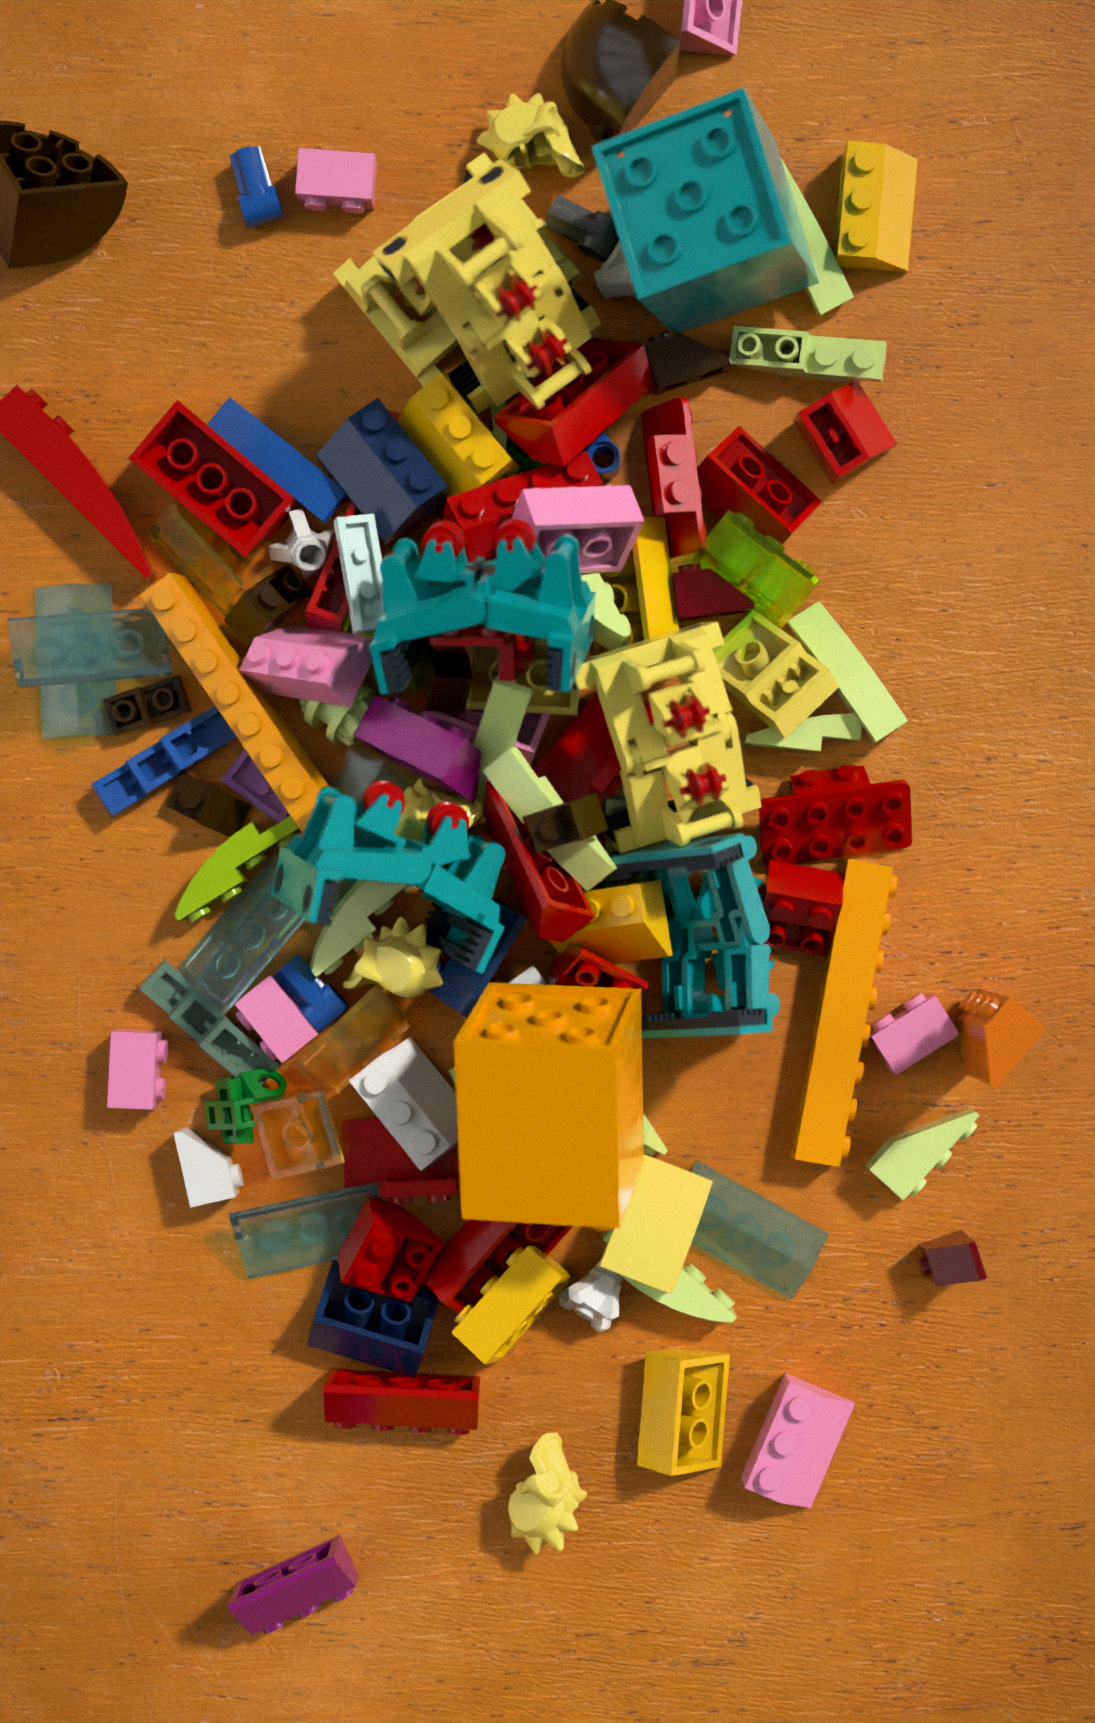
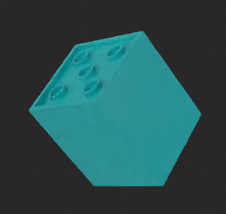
(705, 213)

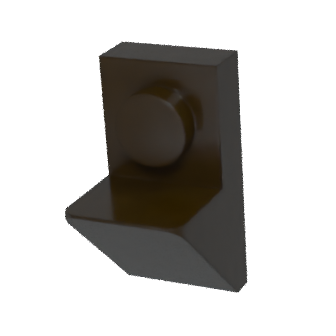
(208, 805)
(565, 823)

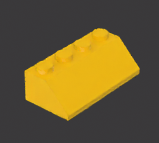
(645, 586)

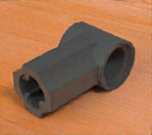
(591, 231)

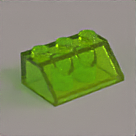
(757, 567)

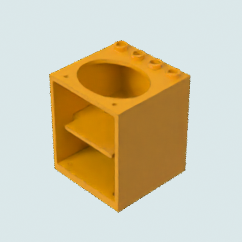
(550, 1104)

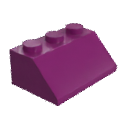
(422, 745)
(294, 1587)

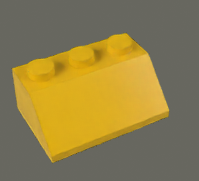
(875, 207)
(455, 438)
(626, 925)
(510, 1304)
(683, 1410)

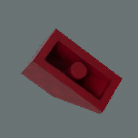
(706, 594)
(951, 1259)

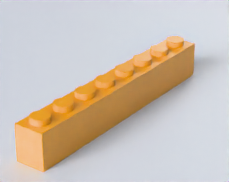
(235, 696)
(842, 1014)

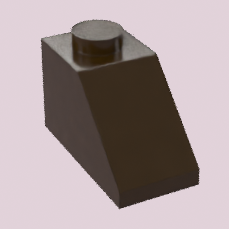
(681, 361)

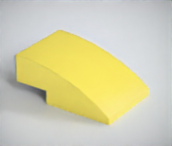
(772, 674)
(657, 1225)

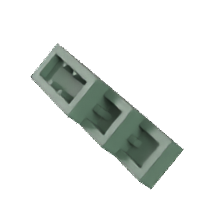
(206, 1024)

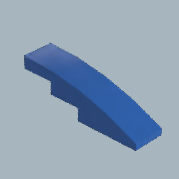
(278, 460)
(163, 761)

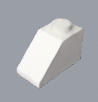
(206, 1169)

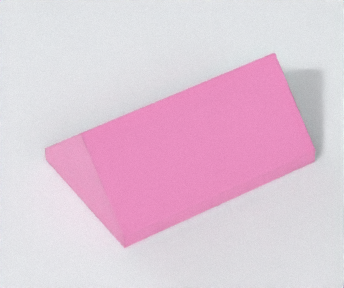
(710, 26)

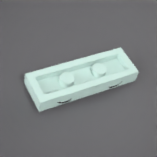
(360, 567)

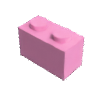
(336, 180)
(275, 1019)
(912, 1032)
(136, 1069)

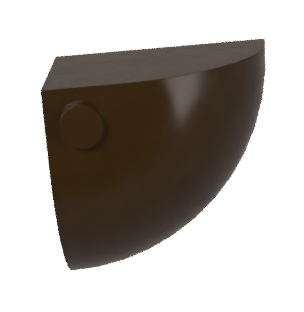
(616, 67)
(53, 197)

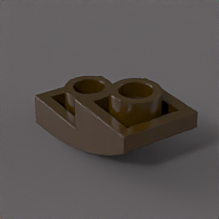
(147, 705)

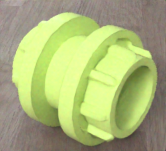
(340, 719)

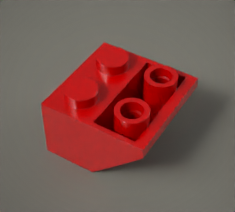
(844, 431)
(801, 906)
(582, 968)
(387, 1251)

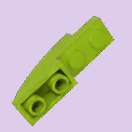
(221, 872)

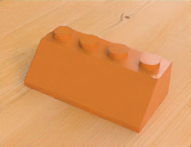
(993, 1035)

